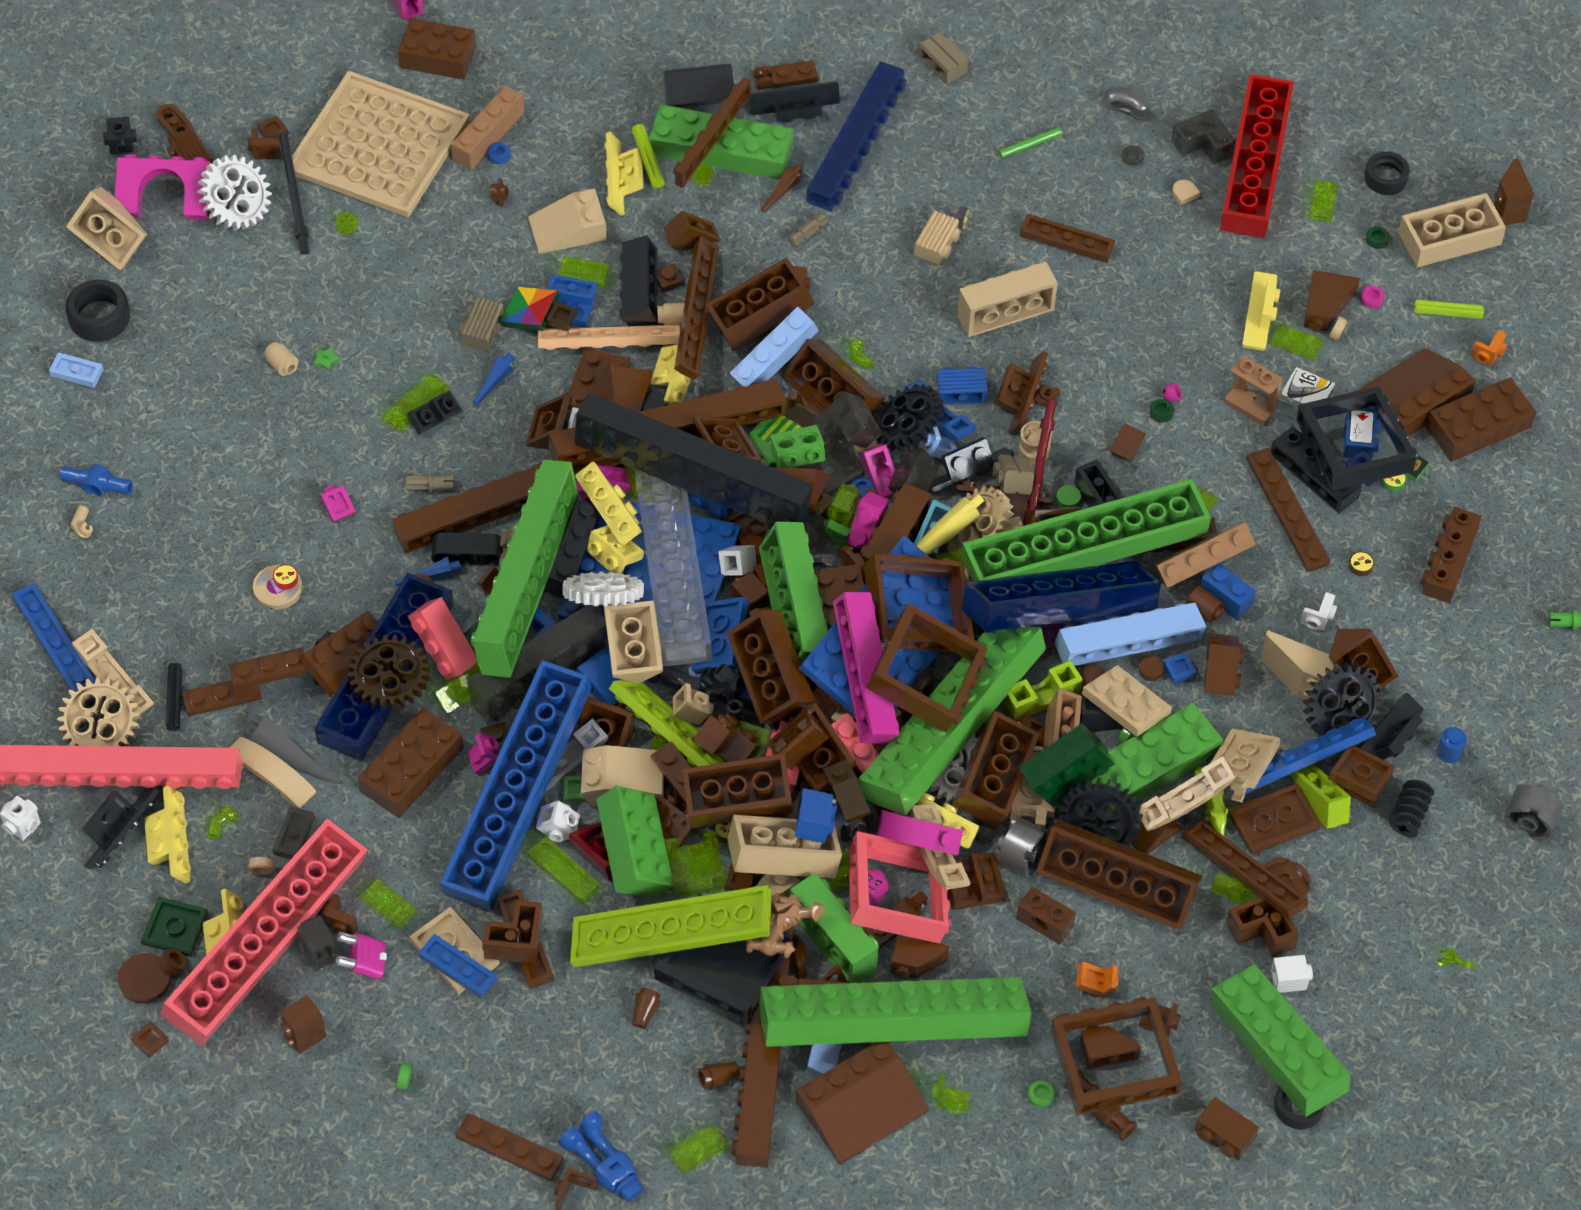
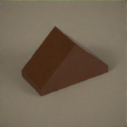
(1150, 840)

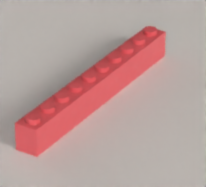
(120, 766)

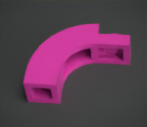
(919, 832)

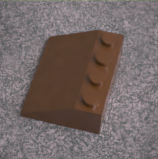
(1421, 386)
(861, 1100)

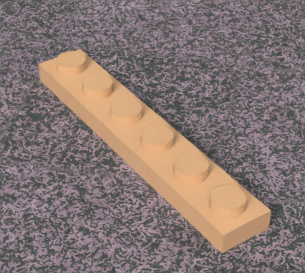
(609, 336)

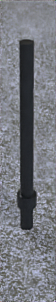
(300, 230)

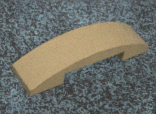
(103, 665)
(275, 772)
(1188, 795)
(941, 864)

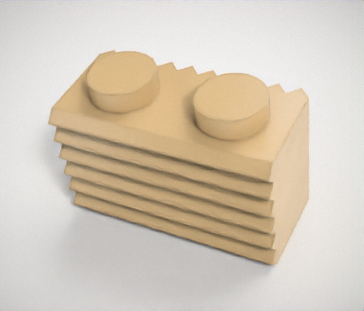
(937, 237)

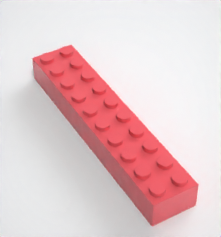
(263, 933)

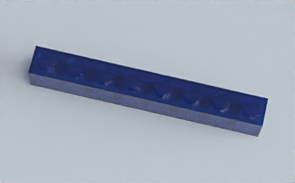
(855, 136)

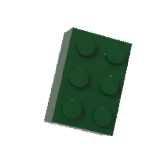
(1065, 763)

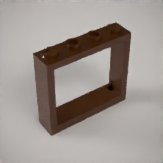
(922, 566)
(911, 699)
(1121, 1094)

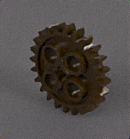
(389, 672)

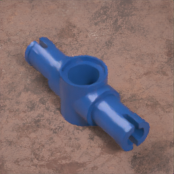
(96, 480)

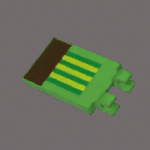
(795, 418)

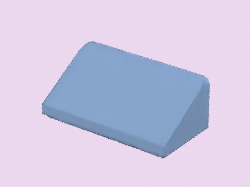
(823, 1058)

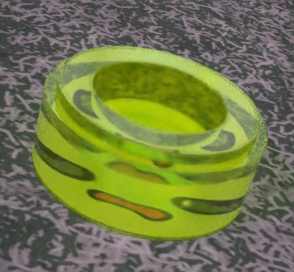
(703, 175)
(346, 223)

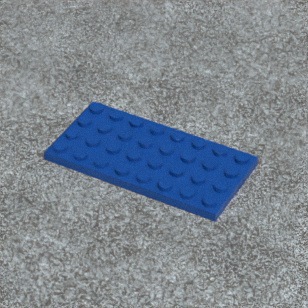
(930, 594)

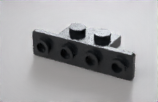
(795, 101)
(966, 461)
(1395, 729)
(113, 821)

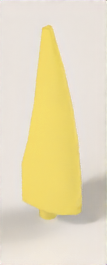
(951, 524)

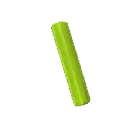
(648, 156)
(1449, 309)

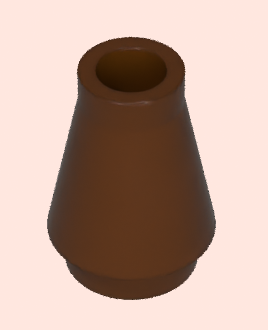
(645, 1006)
(717, 1073)

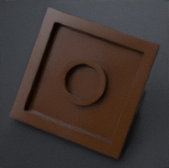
(1362, 775)

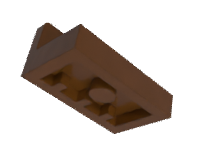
(674, 819)

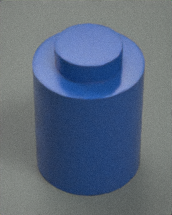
(1451, 745)

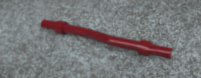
(1047, 425)

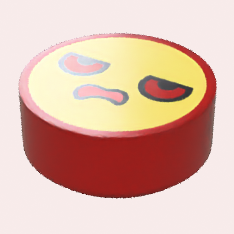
(285, 577)

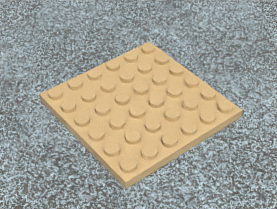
(378, 143)

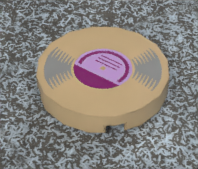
(270, 595)

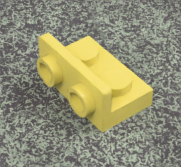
(609, 551)

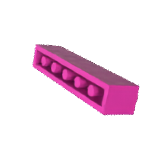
(861, 652)

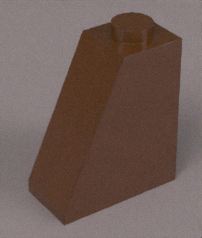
(1328, 298)
(625, 386)

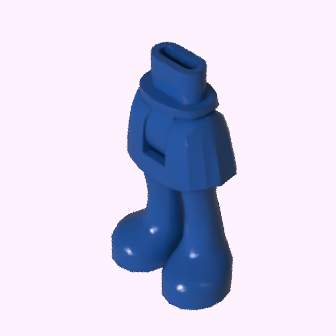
(614, 1173)

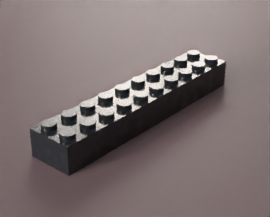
(691, 462)

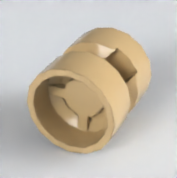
(1029, 441)

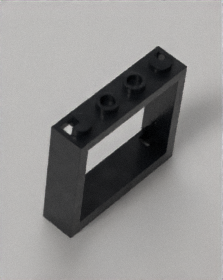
(1364, 472)

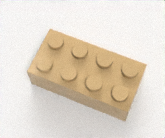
(1451, 230)
(1007, 299)
(771, 848)

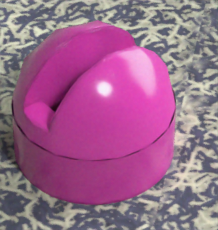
(1172, 392)

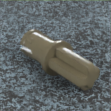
(429, 482)

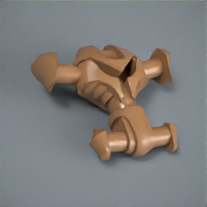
(784, 914)

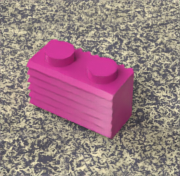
(866, 518)

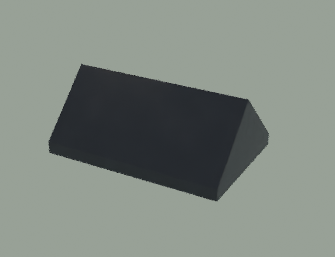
(698, 85)

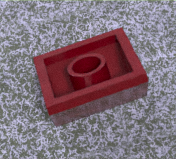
(591, 845)

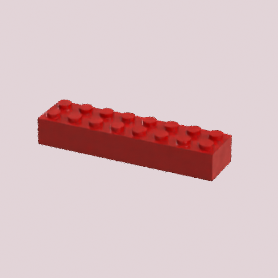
(1257, 156)

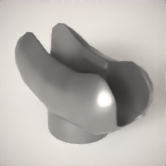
(1127, 101)

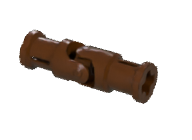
(1112, 1117)

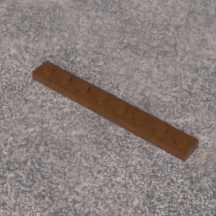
(695, 312)

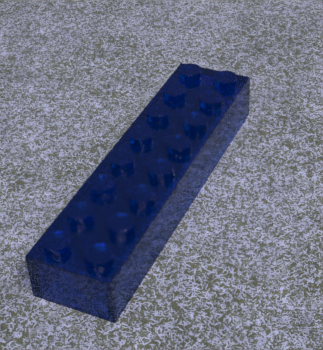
(1060, 596)
(347, 722)

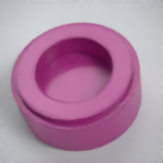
(1372, 296)

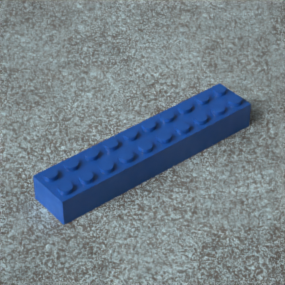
(516, 786)

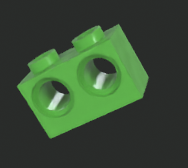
(797, 447)

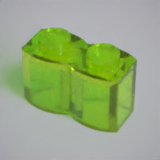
(844, 505)

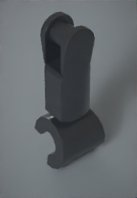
(676, 678)

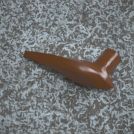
(804, 401)
(799, 957)

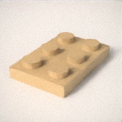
(1127, 700)
(458, 934)

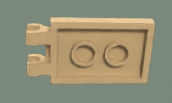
(1248, 758)
(1029, 803)

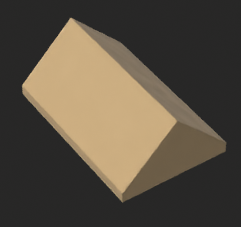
(633, 641)

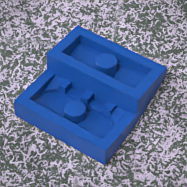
(576, 294)
(600, 676)

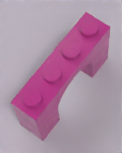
(135, 173)

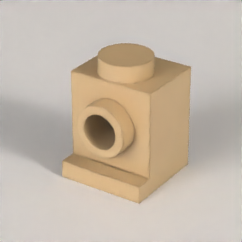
(691, 705)

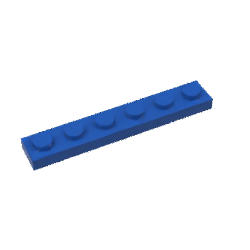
(52, 637)
(1316, 750)

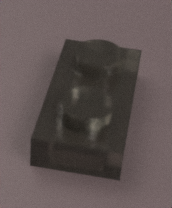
(293, 832)

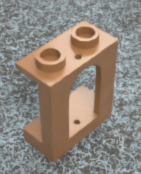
(1248, 402)

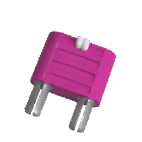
(366, 955)

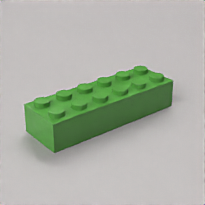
(742, 148)
(794, 585)
(1162, 753)
(1280, 1040)

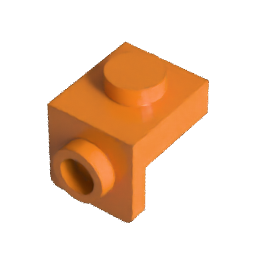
(1488, 354)
(1096, 979)

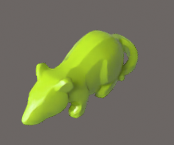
(1214, 809)

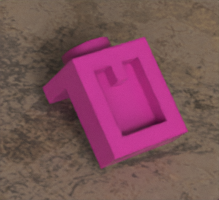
(337, 502)
(484, 753)

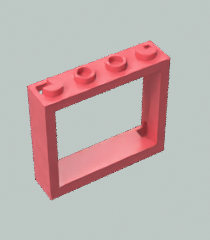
(887, 920)

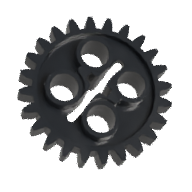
(909, 417)
(1342, 701)
(1099, 813)

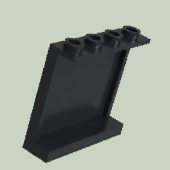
(721, 975)

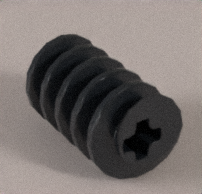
(1410, 807)

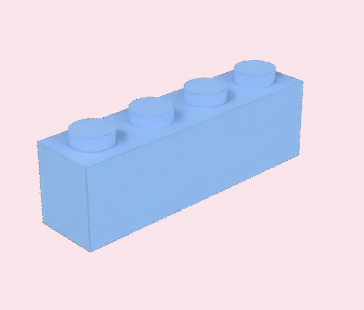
(775, 349)

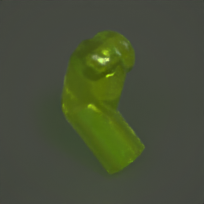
(857, 355)
(219, 819)

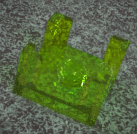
(695, 866)

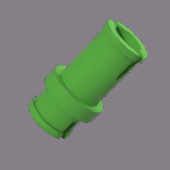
(1567, 619)

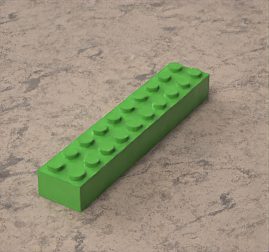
(1091, 534)
(525, 569)
(923, 751)
(894, 1011)

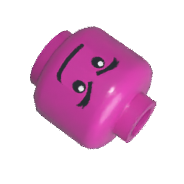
(877, 886)

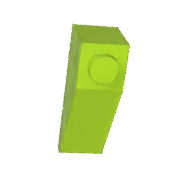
(1324, 796)

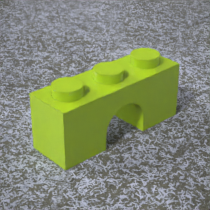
(1030, 700)

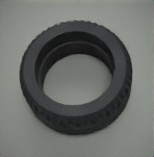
(100, 328)

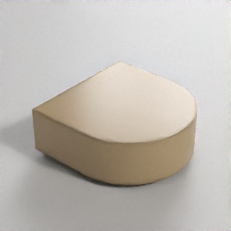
(1185, 191)

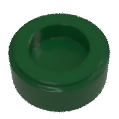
(1377, 237)
(1161, 410)

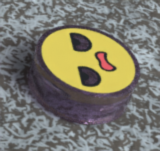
(962, 216)

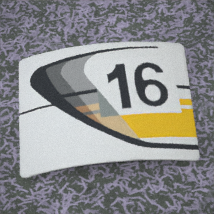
(1307, 387)

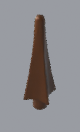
(788, 181)

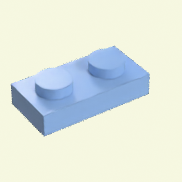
(76, 370)

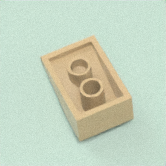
(569, 222)
(107, 227)
(1294, 662)
(619, 766)

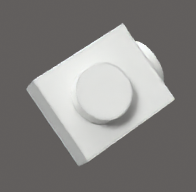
(1317, 620)

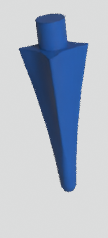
(500, 370)
(438, 571)

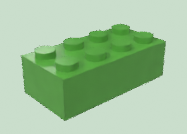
(634, 842)
(834, 933)

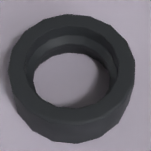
(1381, 185)
(1291, 1119)

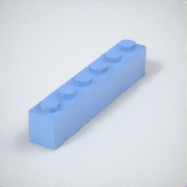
(1130, 634)

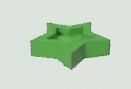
(326, 358)

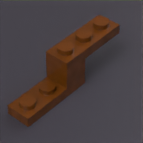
(244, 682)

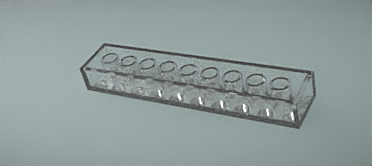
(673, 571)

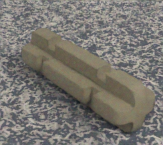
(807, 229)

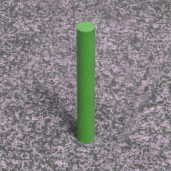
(1028, 143)

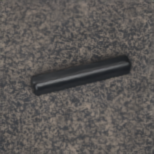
(173, 705)

